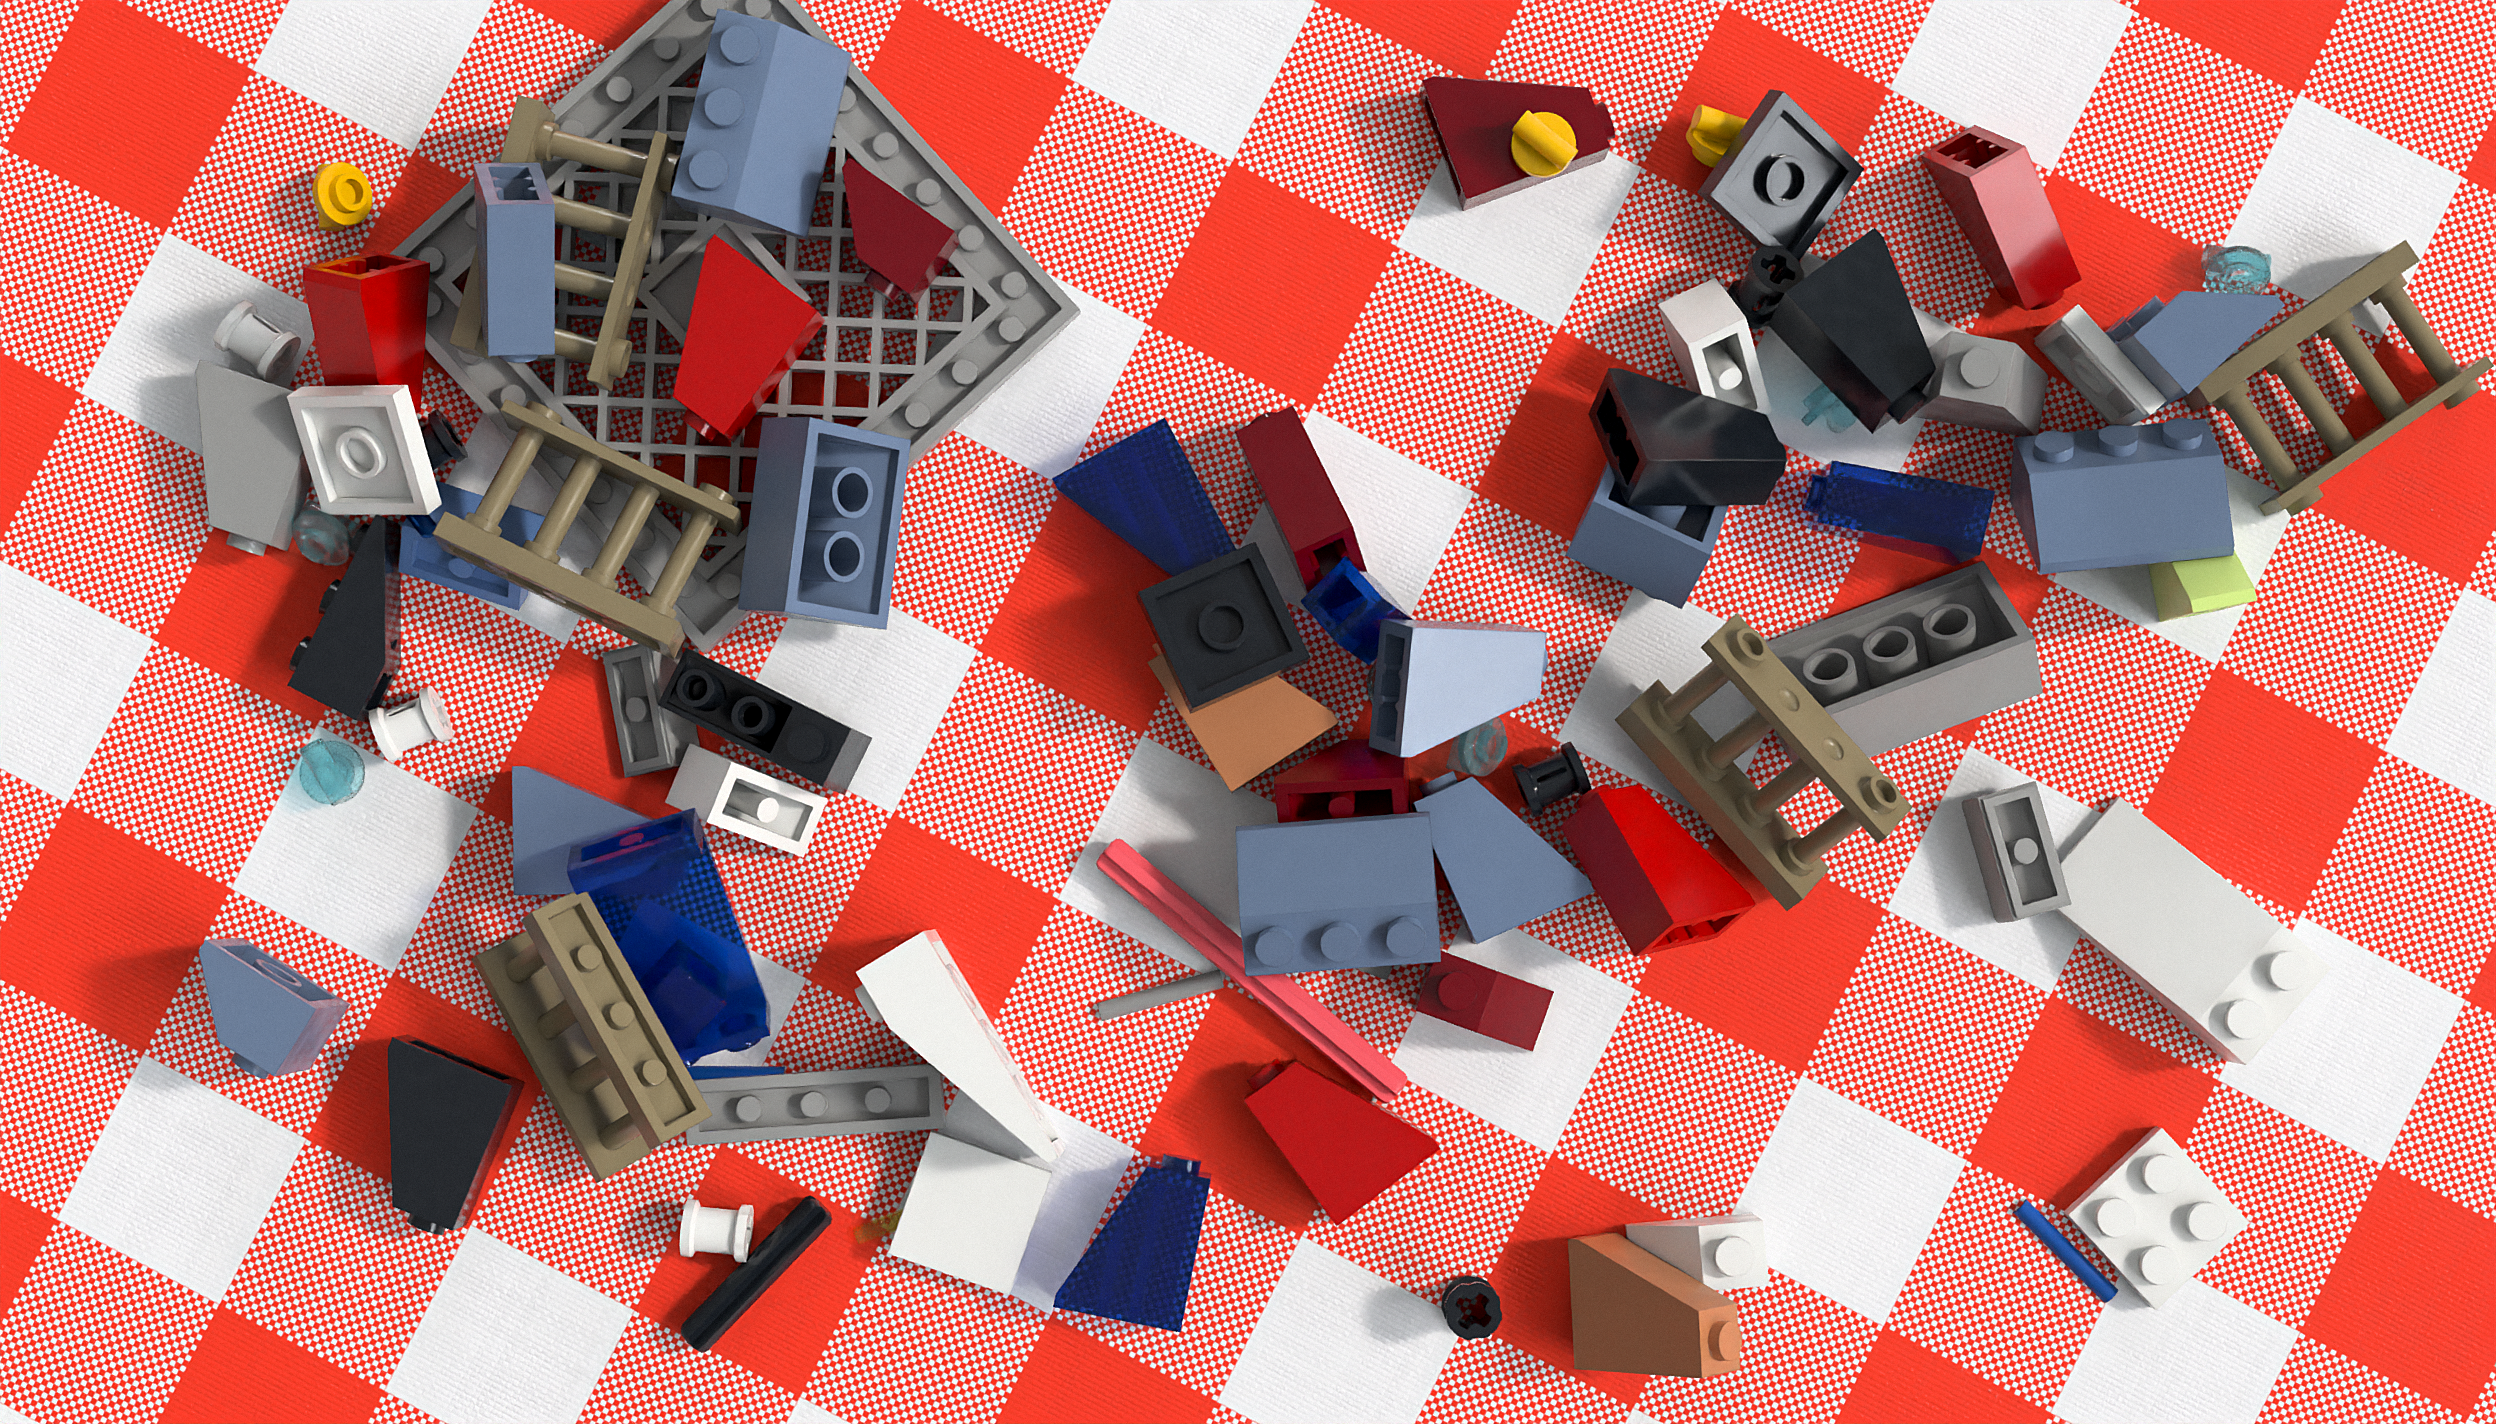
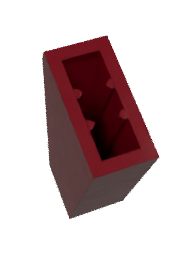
(1476, 124)
(1298, 495)

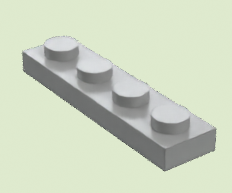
(820, 1104)

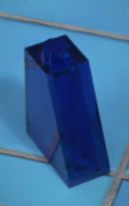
(1149, 500)
(1899, 511)
(1145, 1250)

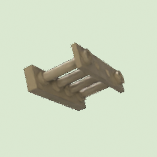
(537, 138)
(2332, 319)
(594, 590)
(1722, 792)
(591, 1035)

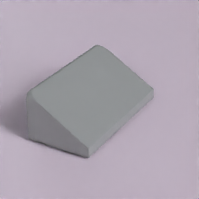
(647, 734)
(2016, 853)

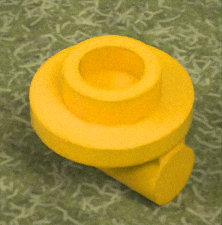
(1712, 133)
(1543, 144)
(341, 196)

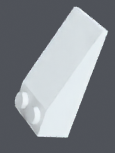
(2186, 933)
(939, 1016)

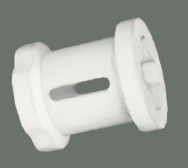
(257, 341)
(410, 724)
(716, 1230)

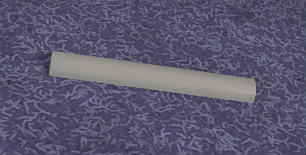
(1160, 995)

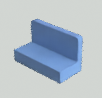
(427, 561)

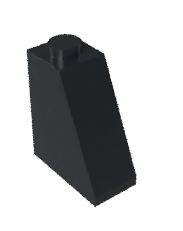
(1859, 333)
(1683, 444)
(443, 1130)

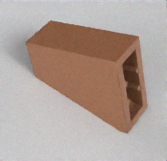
(1252, 727)
(1646, 1314)

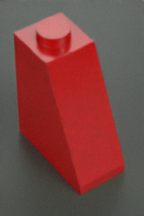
(2004, 215)
(370, 319)
(738, 342)
(1651, 871)
(1335, 1137)

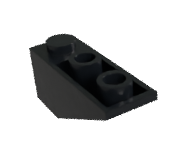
(359, 637)
(765, 721)

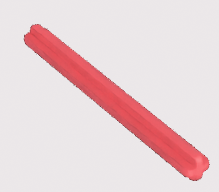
(1274, 991)

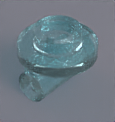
(2236, 269)
(1825, 402)
(323, 536)
(1479, 749)
(331, 771)

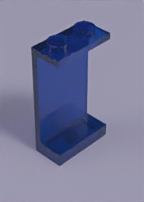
(664, 887)

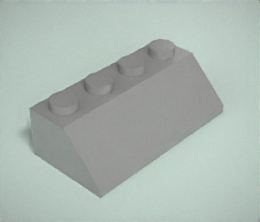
(1916, 660)

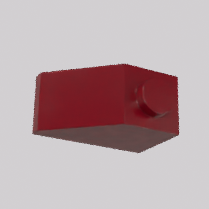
(894, 236)
(1344, 783)
(1483, 1000)

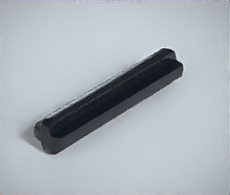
(756, 1275)

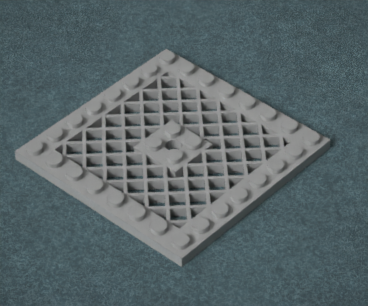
(605, 106)

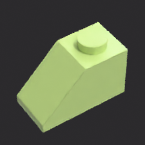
(2200, 586)

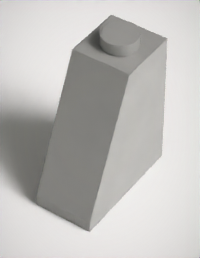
(1984, 385)
(250, 458)

